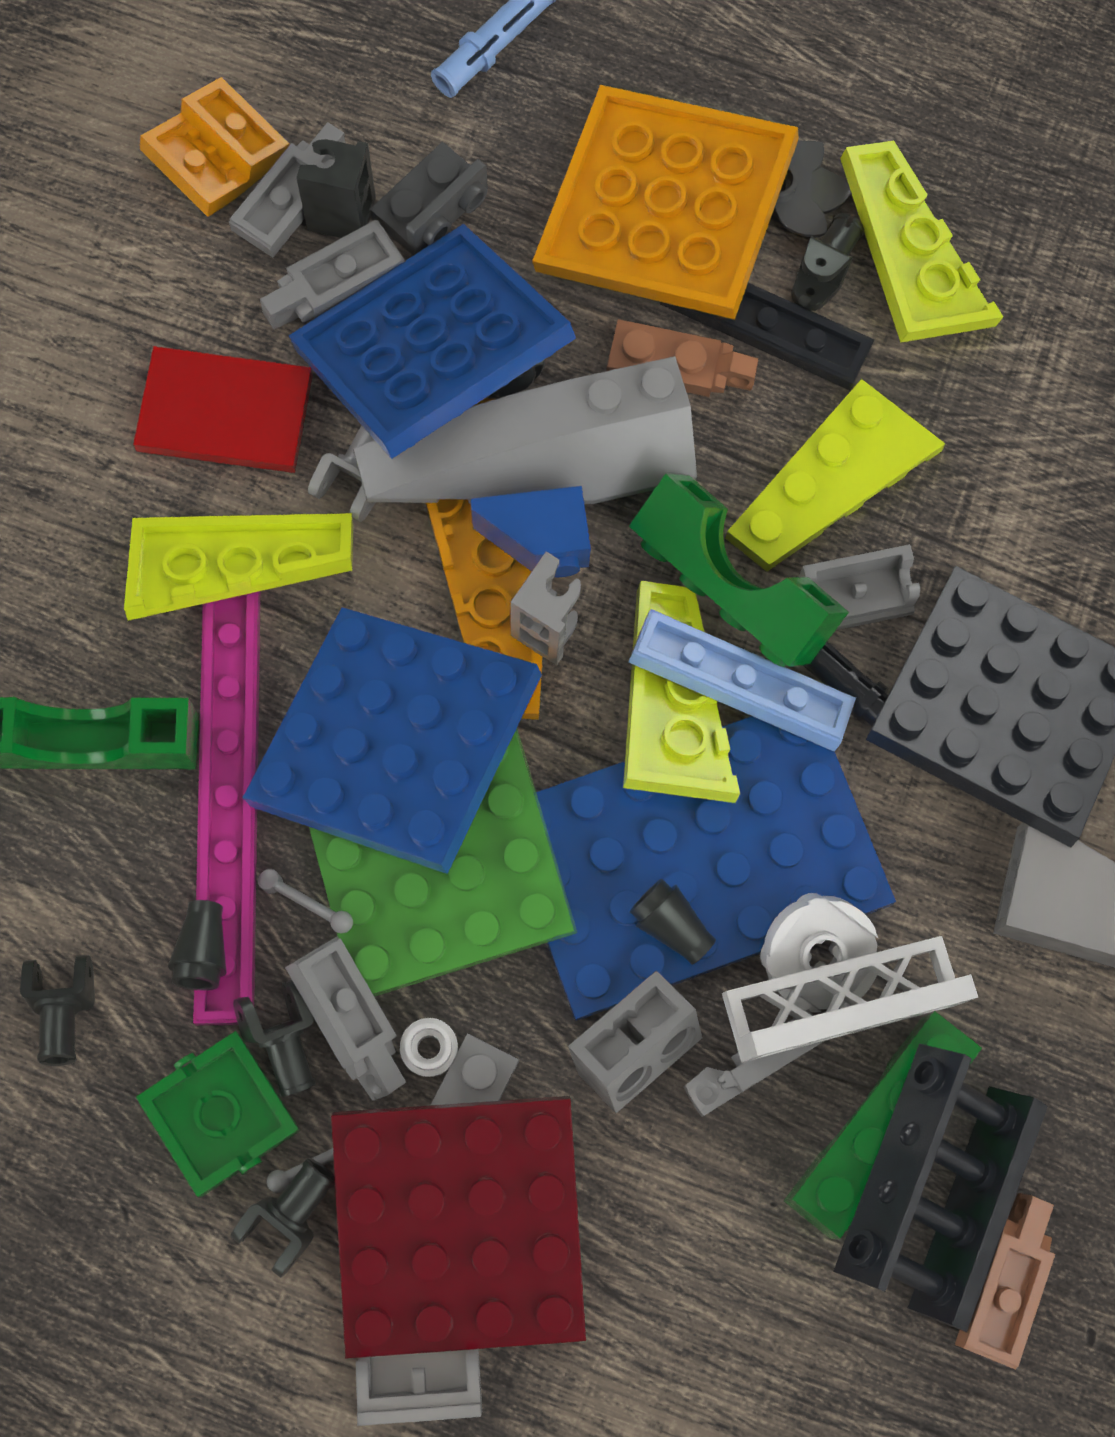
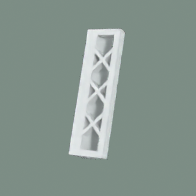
(851, 1019)

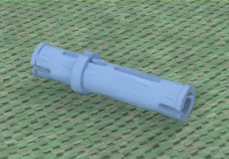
(466, 63)

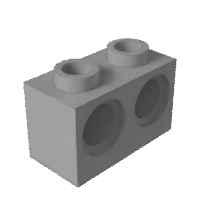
(636, 1041)

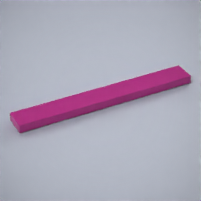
(225, 770)

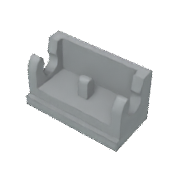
(869, 584)
(540, 615)
(418, 1387)

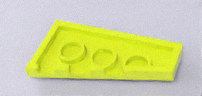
(912, 250)
(841, 466)
(221, 557)
(672, 731)

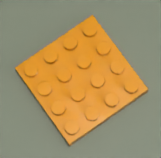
(666, 201)

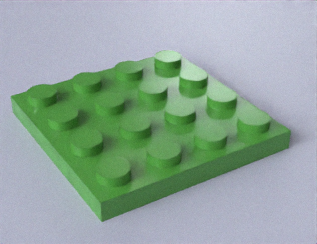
(430, 923)

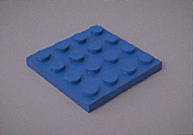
(431, 339)
(394, 738)

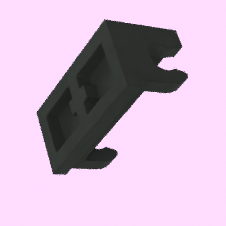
(339, 196)

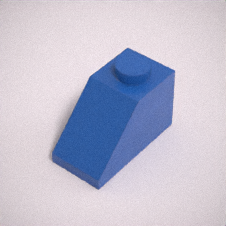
(535, 523)

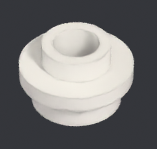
(424, 1029)

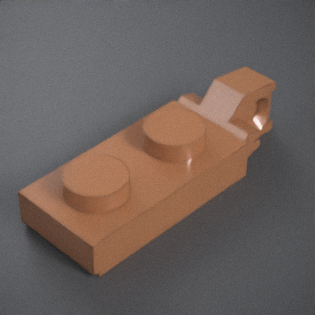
(702, 361)
(1012, 1285)

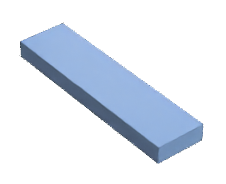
(742, 680)

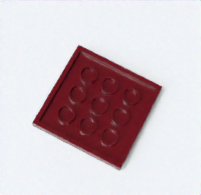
(458, 1227)

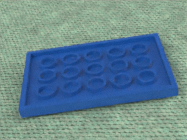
(732, 861)

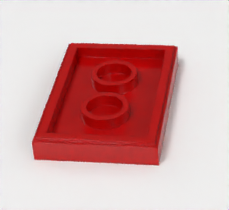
(223, 409)

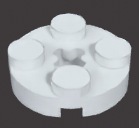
(812, 922)

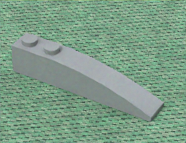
(594, 431)

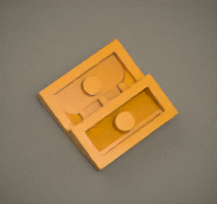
(214, 146)

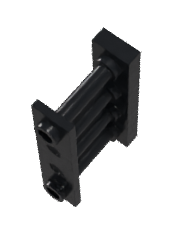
(978, 1201)

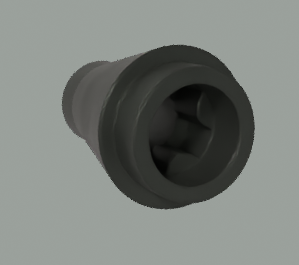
(672, 921)
(199, 951)

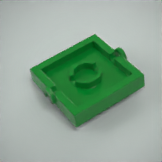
(217, 1114)

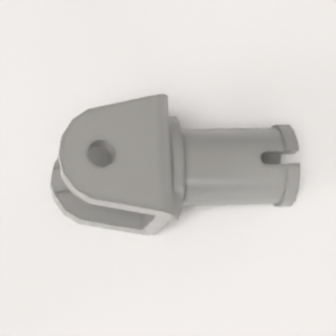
(331, 466)

